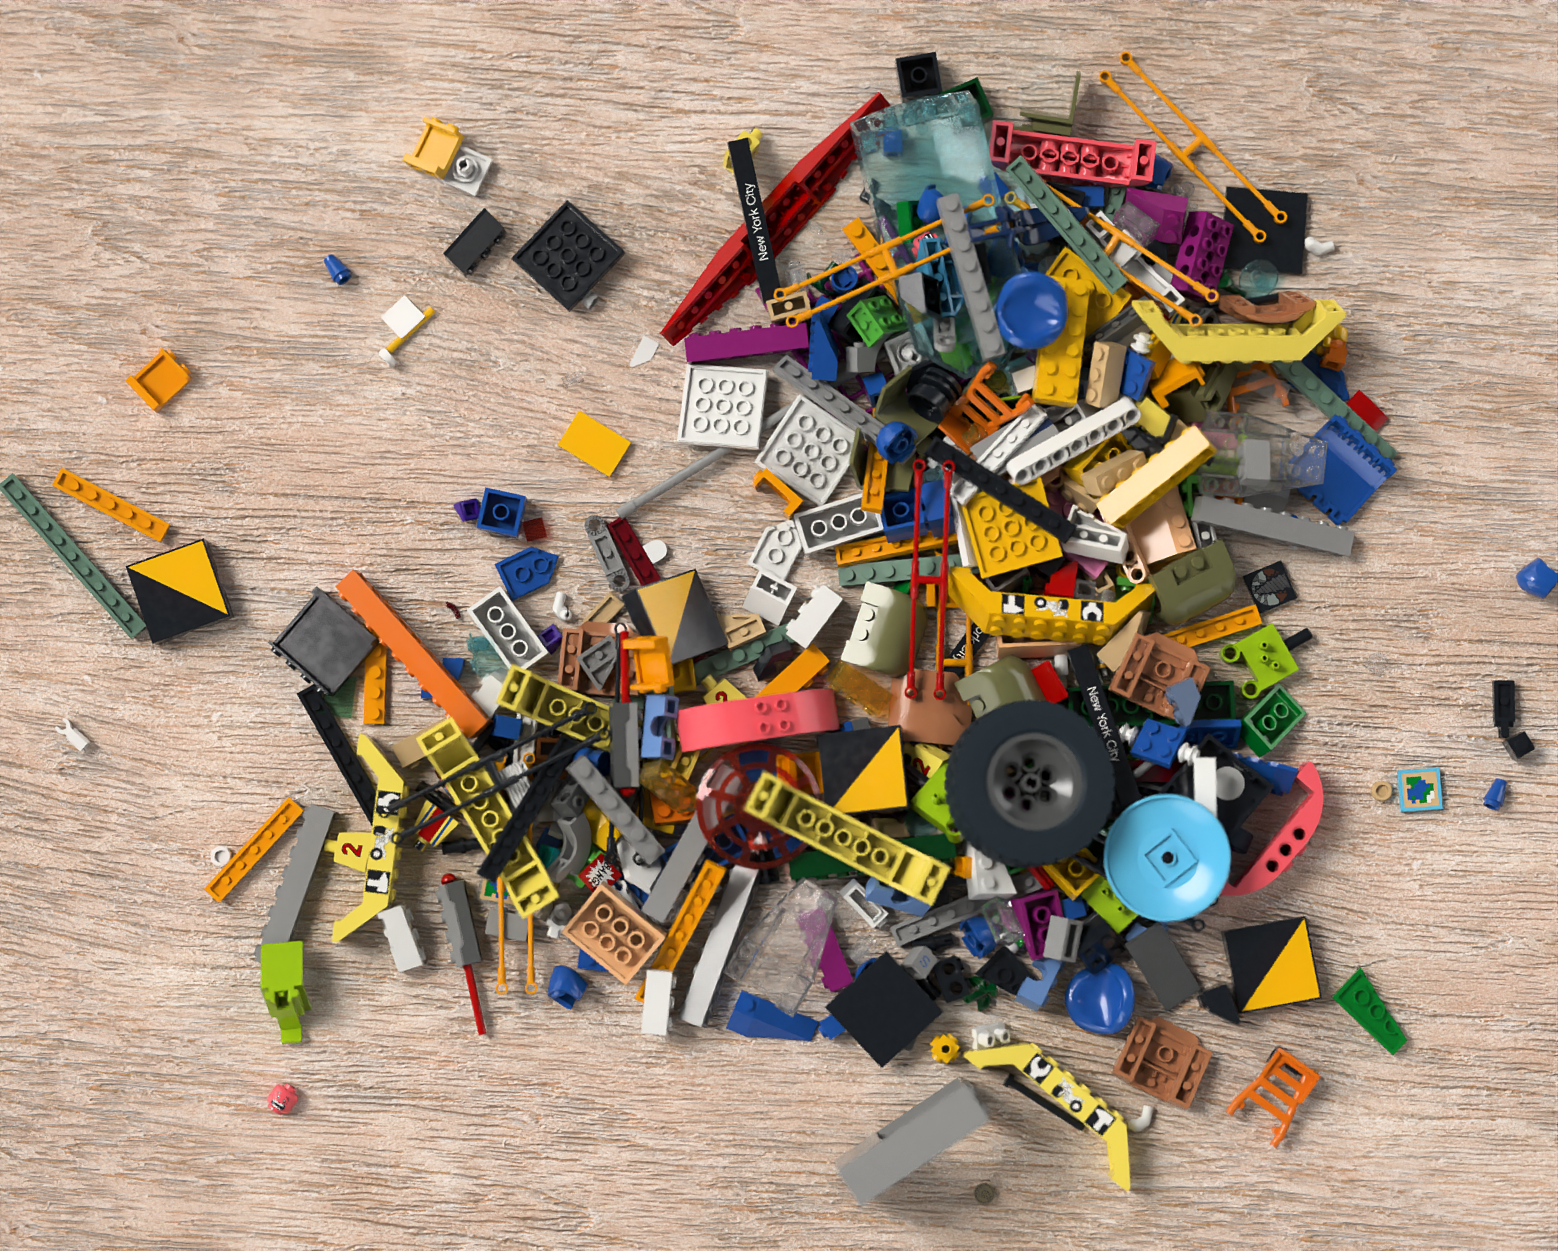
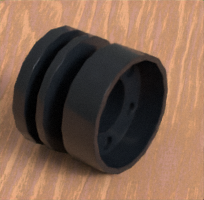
(934, 394)

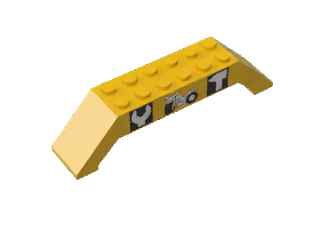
(1043, 615)

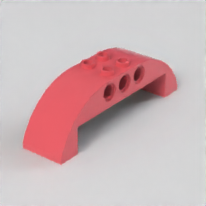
(1074, 159)
(757, 719)
(1303, 819)

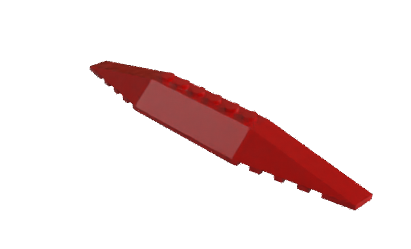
(786, 213)

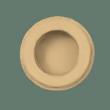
(1381, 791)

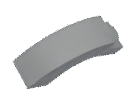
(575, 847)

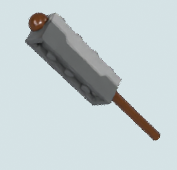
(1117, 330)

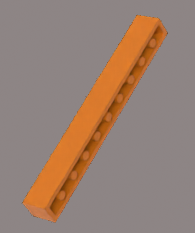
(413, 653)

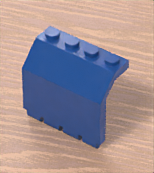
(1351, 471)

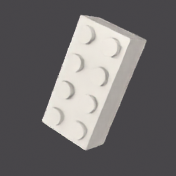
(835, 524)
(507, 630)

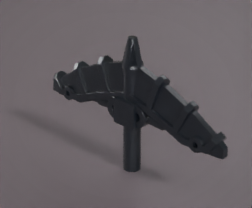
(1150, 444)

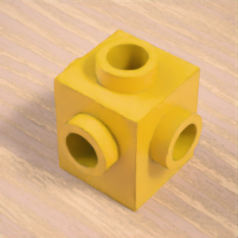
(940, 1041)

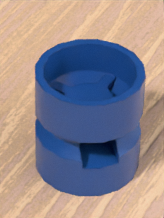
(844, 280)
(599, 759)

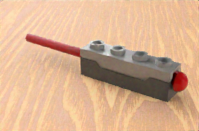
(625, 733)
(462, 936)

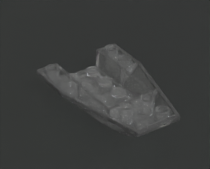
(1294, 456)
(786, 946)

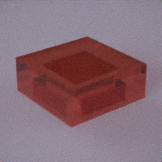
(534, 529)

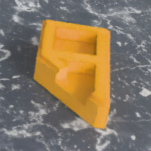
(962, 867)

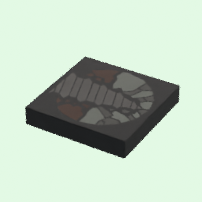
(1269, 587)

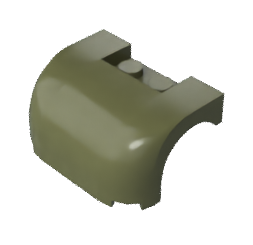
(1194, 583)
(883, 631)
(999, 684)

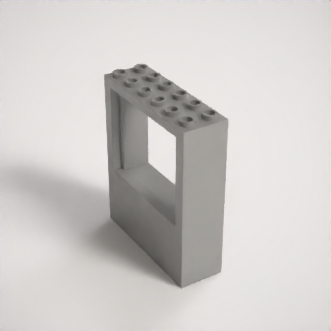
(912, 1140)

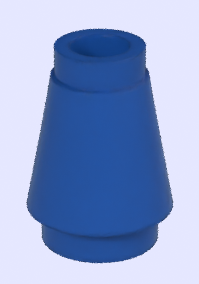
(338, 271)
(1495, 796)

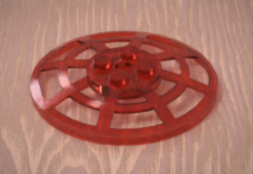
(740, 801)

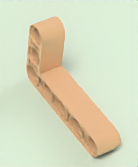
(1138, 562)

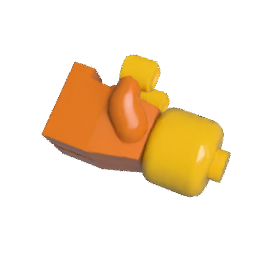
(1335, 350)

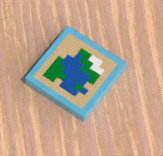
(1419, 789)

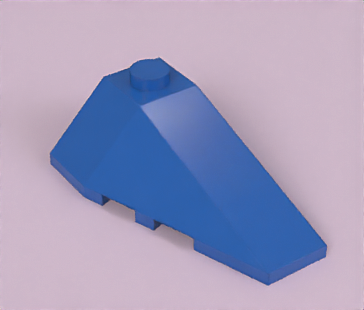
(1277, 774)
(761, 1018)

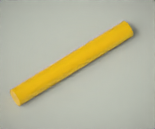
(398, 341)

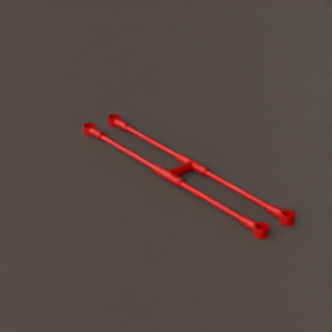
(941, 580)

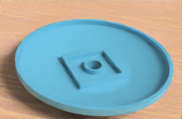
(1136, 857)

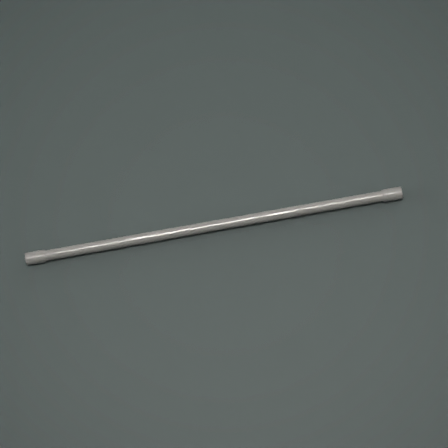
(633, 505)

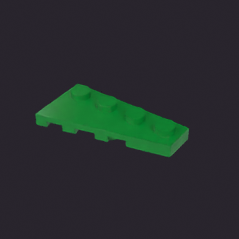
(1366, 1008)

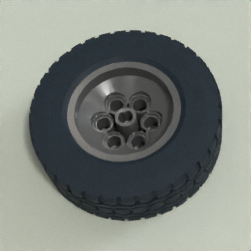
(1076, 790)

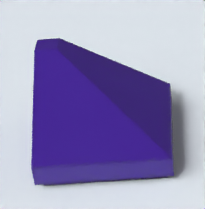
(467, 509)
(550, 638)

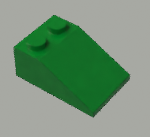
(1270, 720)

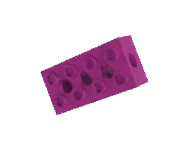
(1202, 254)

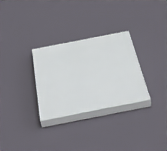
(722, 406)
(808, 450)

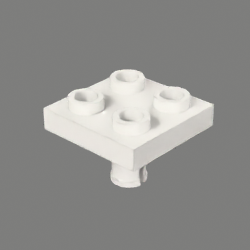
(467, 171)
(901, 352)

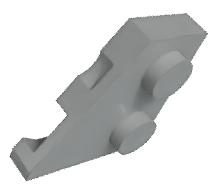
(599, 660)

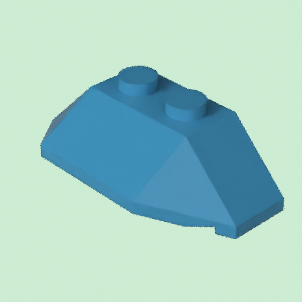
(943, 270)

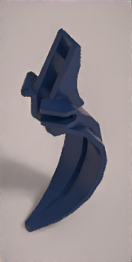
(1027, 225)

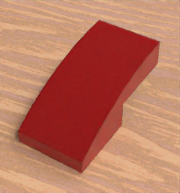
(1367, 410)

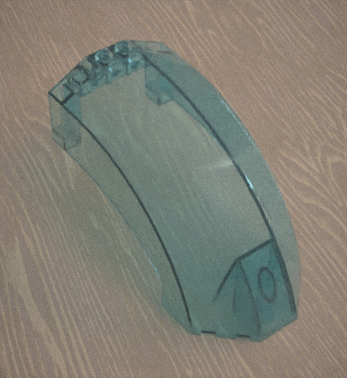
(943, 145)

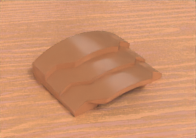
(1290, 307)
(577, 641)
(1153, 665)
(924, 716)
(1162, 1061)

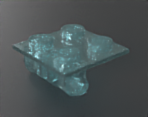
(475, 645)

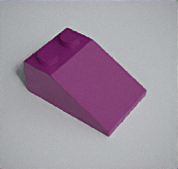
(1163, 208)
(1034, 917)

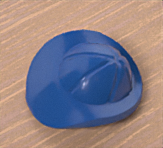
(1031, 310)
(1101, 1001)

